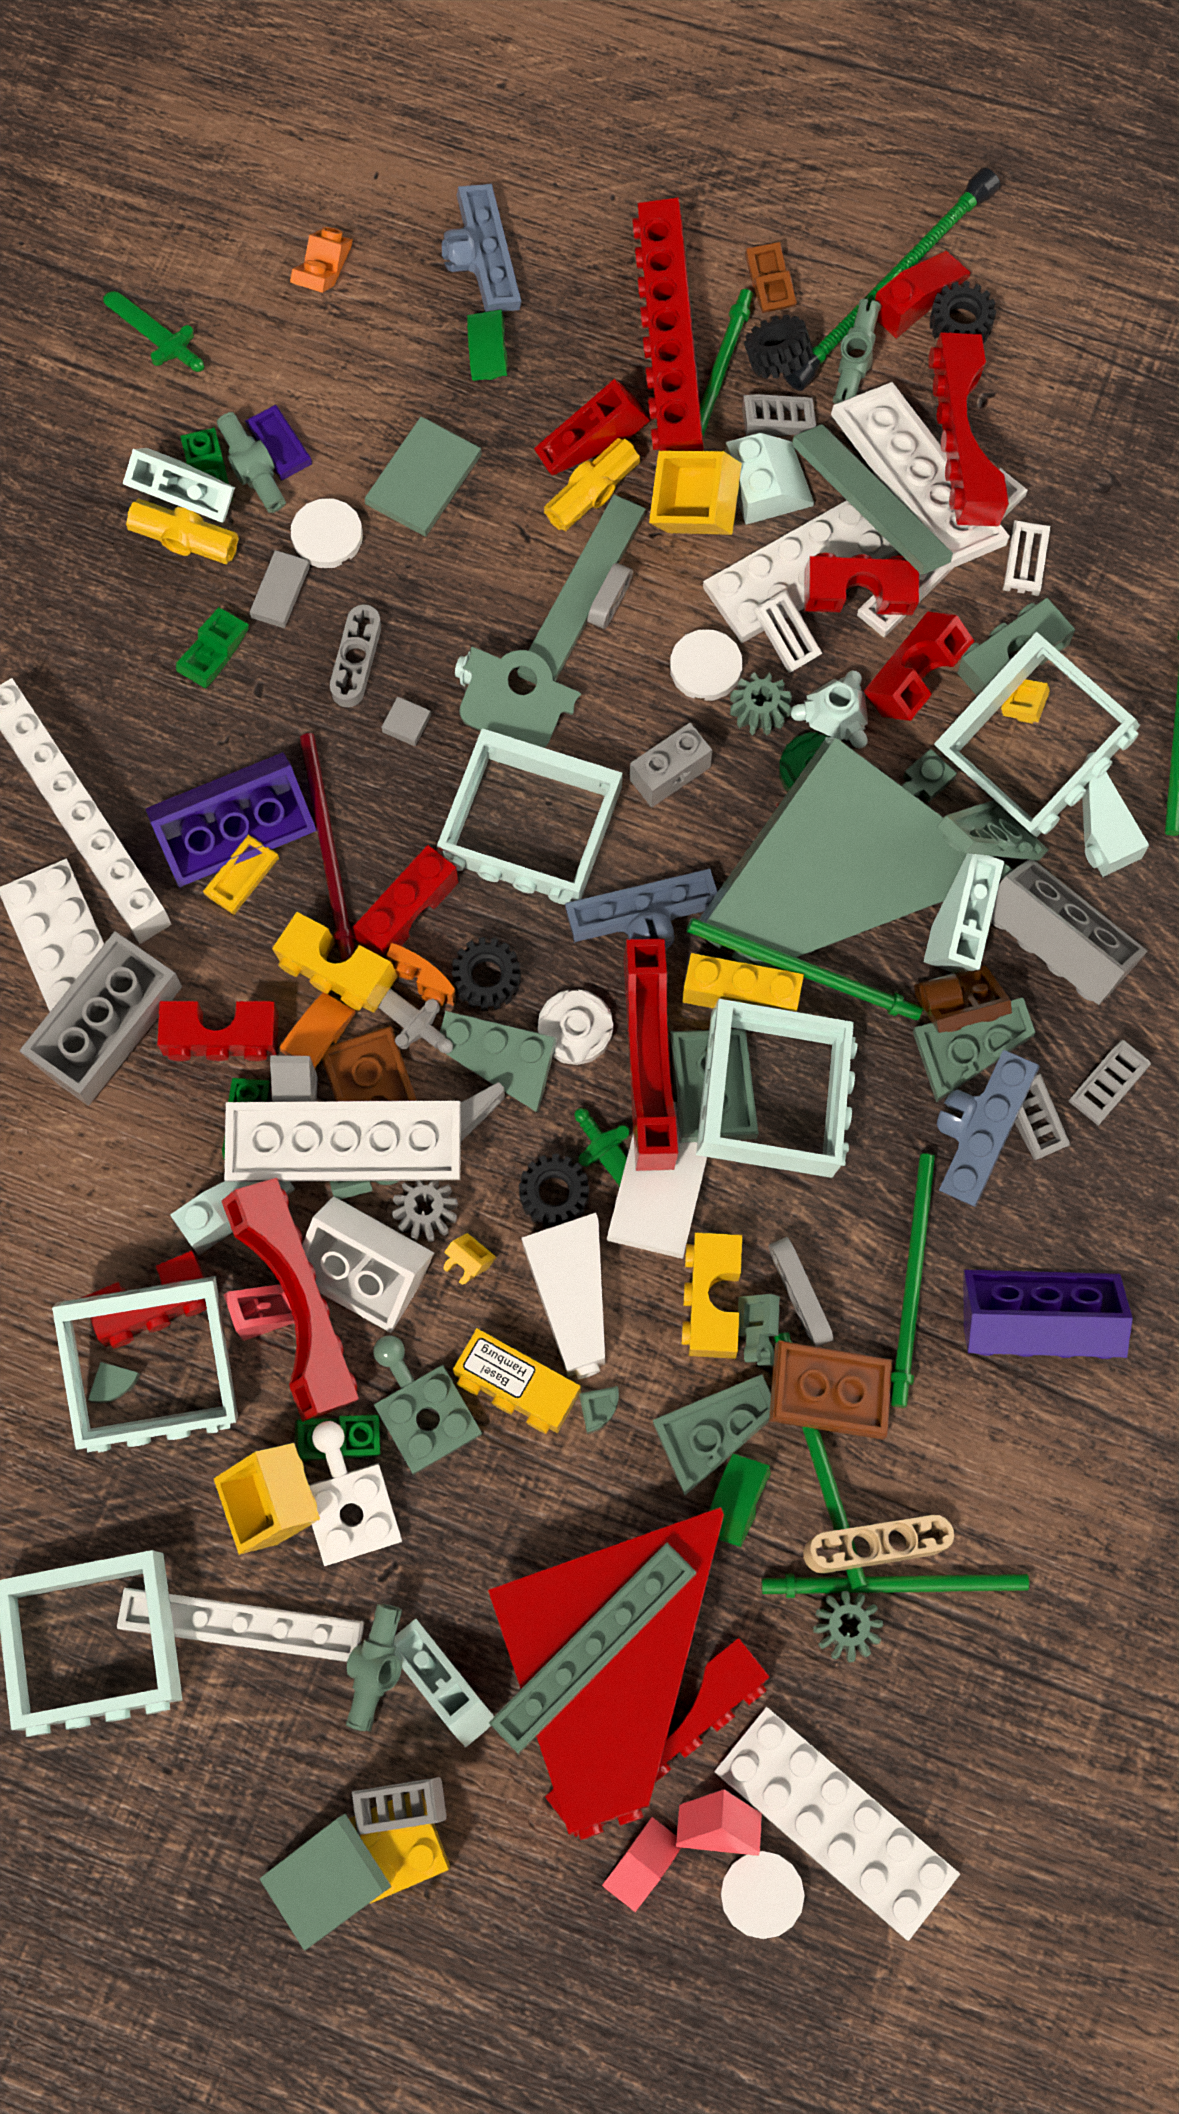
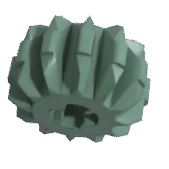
(746, 701)
(861, 1631)

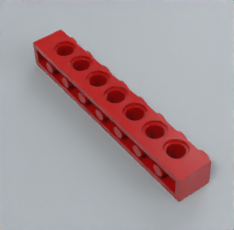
(663, 222)

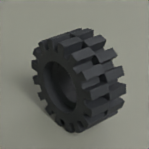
(966, 299)
(778, 346)
(486, 952)
(553, 1168)

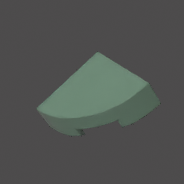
(112, 1383)
(598, 1407)

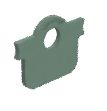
(496, 708)

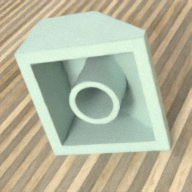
(769, 477)

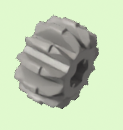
(409, 1210)

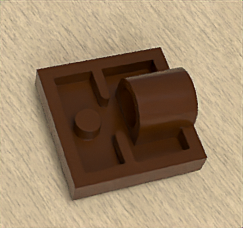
(962, 999)

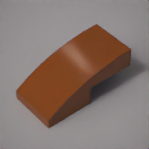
(770, 278)

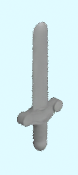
(415, 1022)

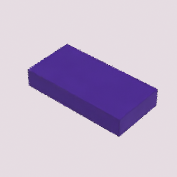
(280, 441)

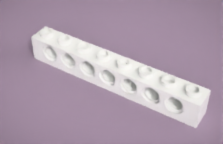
(79, 815)

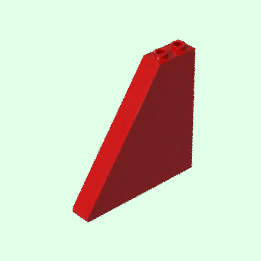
(614, 1732)

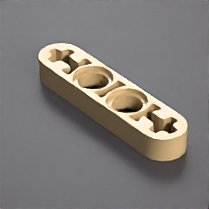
(878, 1540)

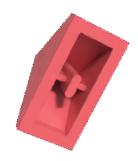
(258, 1310)
(719, 1824)
(643, 1864)

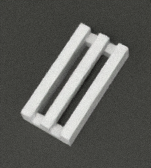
(1022, 583)
(775, 637)

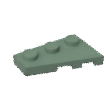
(962, 1054)
(502, 1055)
(712, 1429)

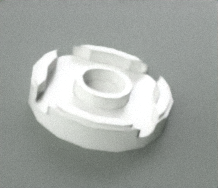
(326, 533)
(706, 664)
(580, 1025)
(762, 1895)

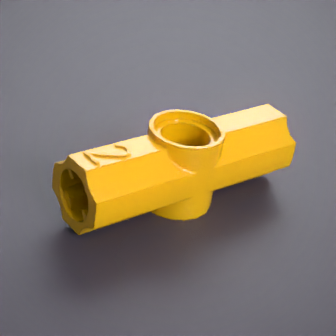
(592, 484)
(182, 531)

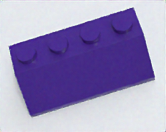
(212, 820)
(1046, 1314)

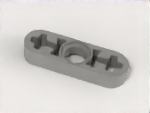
(359, 670)
(800, 1292)

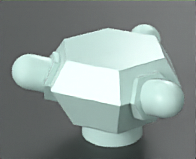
(837, 710)

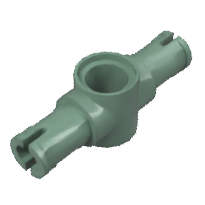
(862, 338)
(251, 462)
(374, 1667)

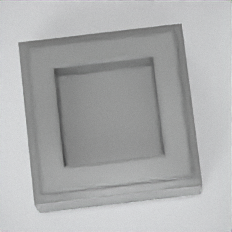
(406, 721)

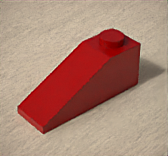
(914, 291)
(592, 428)

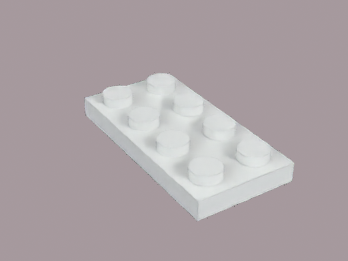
(52, 927)

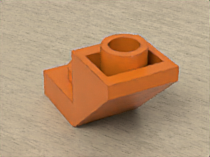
(323, 260)

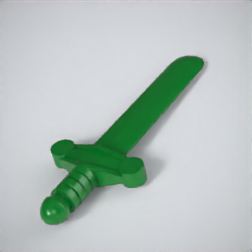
(169, 344)
(603, 1145)

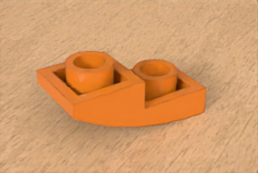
(430, 980)
(318, 1028)

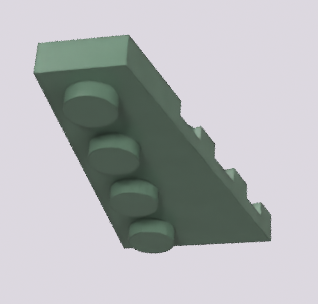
(991, 832)

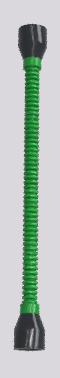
(978, 190)

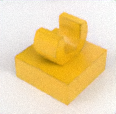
(1026, 701)
(469, 1255)

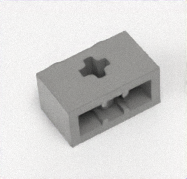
(670, 764)

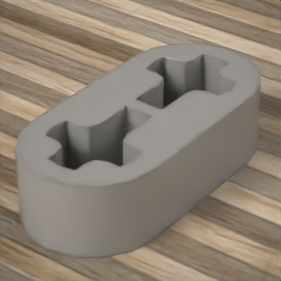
(610, 595)

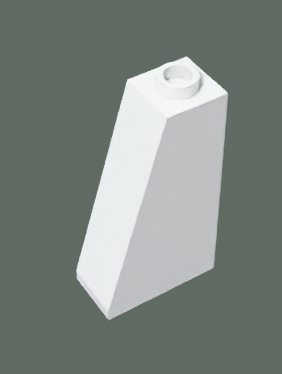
(570, 1288)

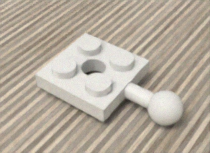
(363, 1487)

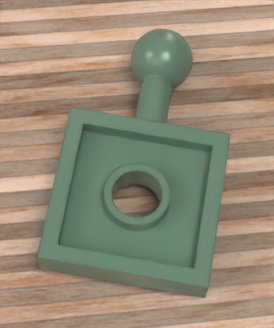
(430, 1391)

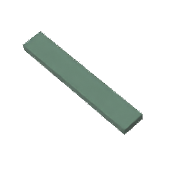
(872, 499)
(574, 602)
(592, 1648)

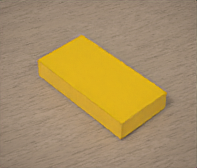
(236, 882)

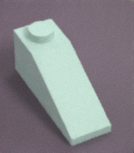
(178, 483)
(1109, 829)
(965, 916)
(204, 1217)
(441, 1684)

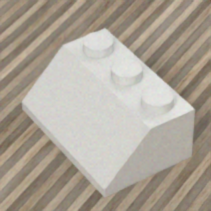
(364, 1263)

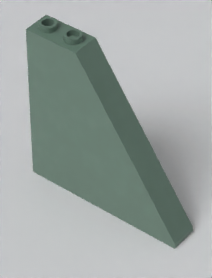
(835, 860)

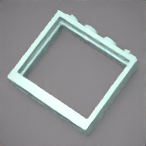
(997, 693)
(543, 763)
(786, 1024)
(141, 1431)
(152, 1567)

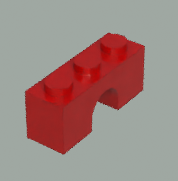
(890, 580)
(933, 643)
(420, 885)
(249, 1035)
(119, 1328)

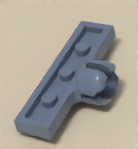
(482, 248)
(642, 909)
(984, 1126)

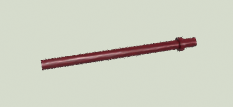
(344, 934)

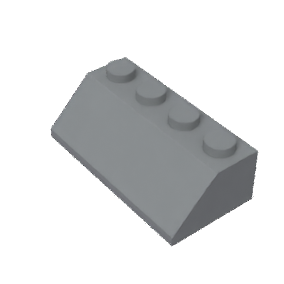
(1064, 931)
(101, 1018)

